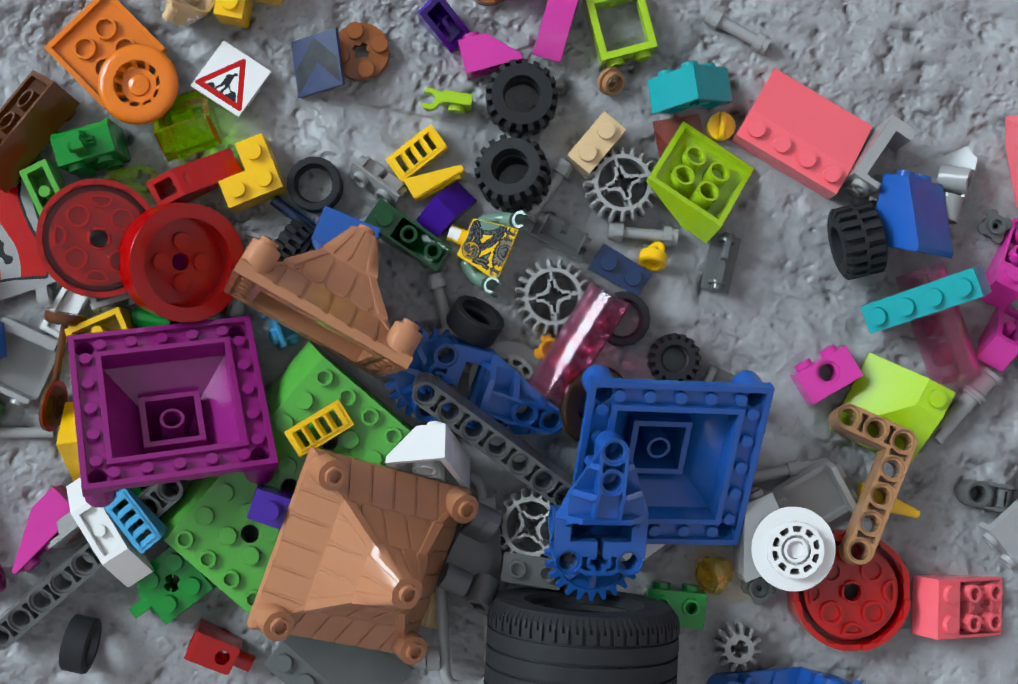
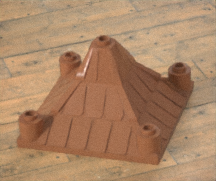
(328, 299)
(359, 555)

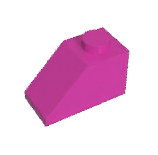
(484, 54)
(999, 339)

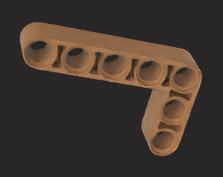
(876, 478)

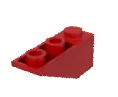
(194, 178)

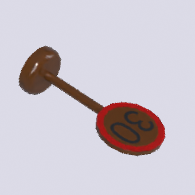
(55, 393)

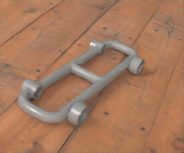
(439, 656)

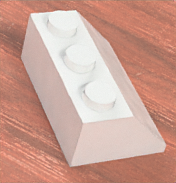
(432, 453)

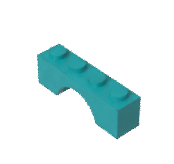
(926, 299)

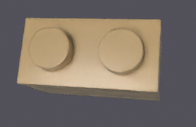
(595, 144)

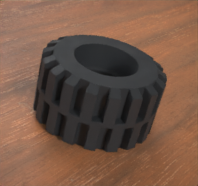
(521, 74)
(507, 153)
(857, 240)

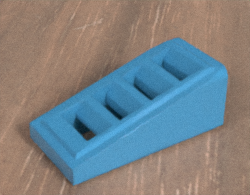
(126, 525)

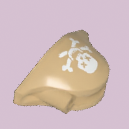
(186, 11)

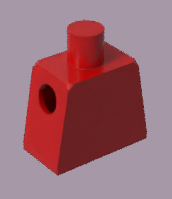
(207, 645)

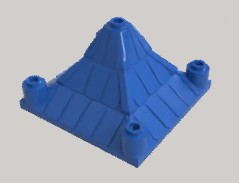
(689, 447)

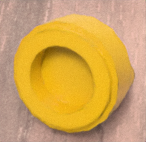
(720, 126)
(653, 257)

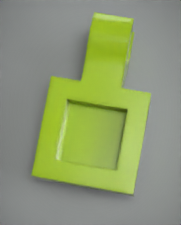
(454, 101)

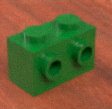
(687, 601)

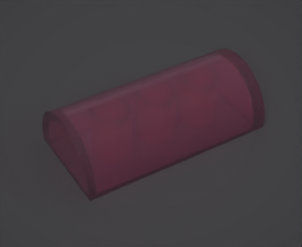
(941, 335)
(579, 340)

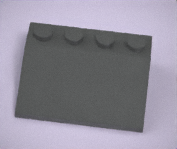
(323, 662)

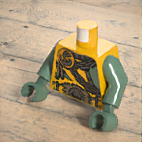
(487, 246)

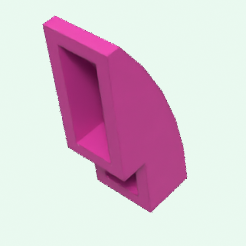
(555, 29)

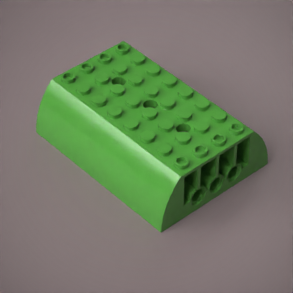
(213, 510)

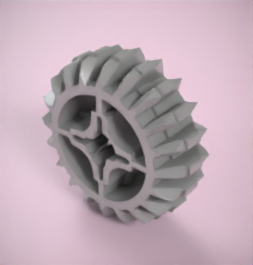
(625, 198)
(550, 273)
(527, 517)

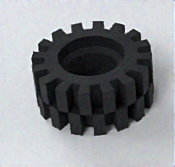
(295, 238)
(680, 342)

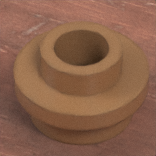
(616, 82)

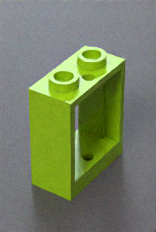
(616, 58)

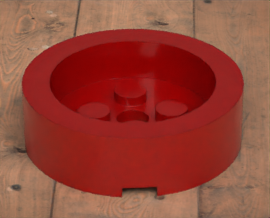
(66, 229)
(210, 255)
(869, 617)

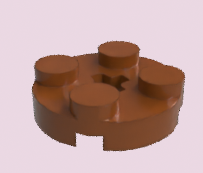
(376, 45)

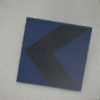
(318, 63)

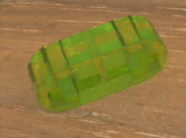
(130, 174)

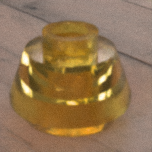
(713, 574)

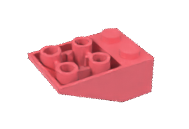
(956, 606)

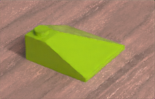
(698, 181)
(898, 397)

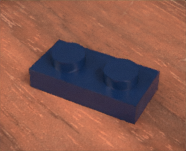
(620, 270)

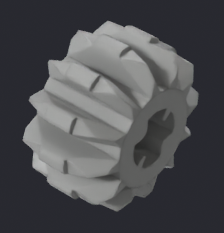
(743, 654)

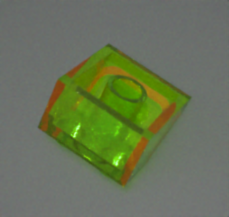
(188, 126)

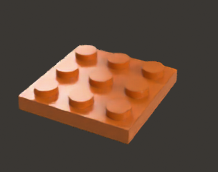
(93, 37)

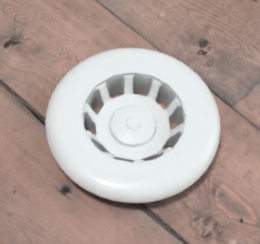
(793, 549)

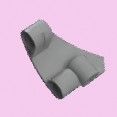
(953, 172)

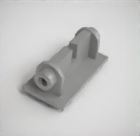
(366, 175)

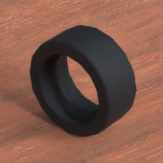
(314, 163)
(475, 321)
(644, 321)
(80, 644)

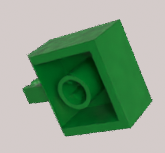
(91, 149)
(162, 595)

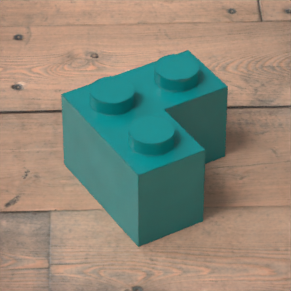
(689, 87)

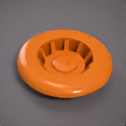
(138, 84)

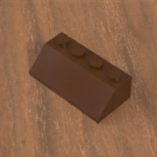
(27, 123)

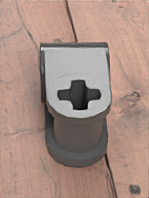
(991, 495)

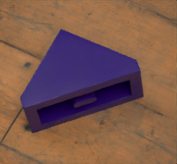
(442, 23)
(446, 209)

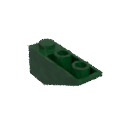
(408, 236)

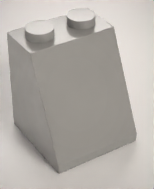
(759, 506)

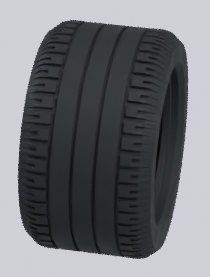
(566, 640)

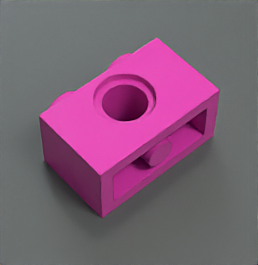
(842, 368)

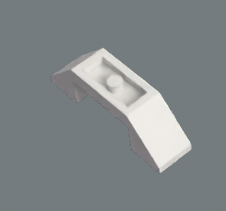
(107, 539)

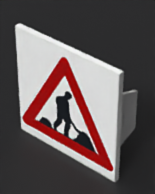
(231, 79)

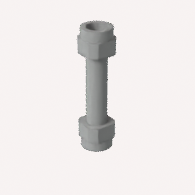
(758, 42)
(561, 171)
(668, 235)
(437, 283)

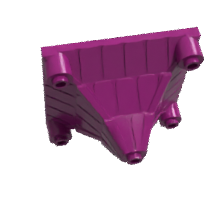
(169, 406)

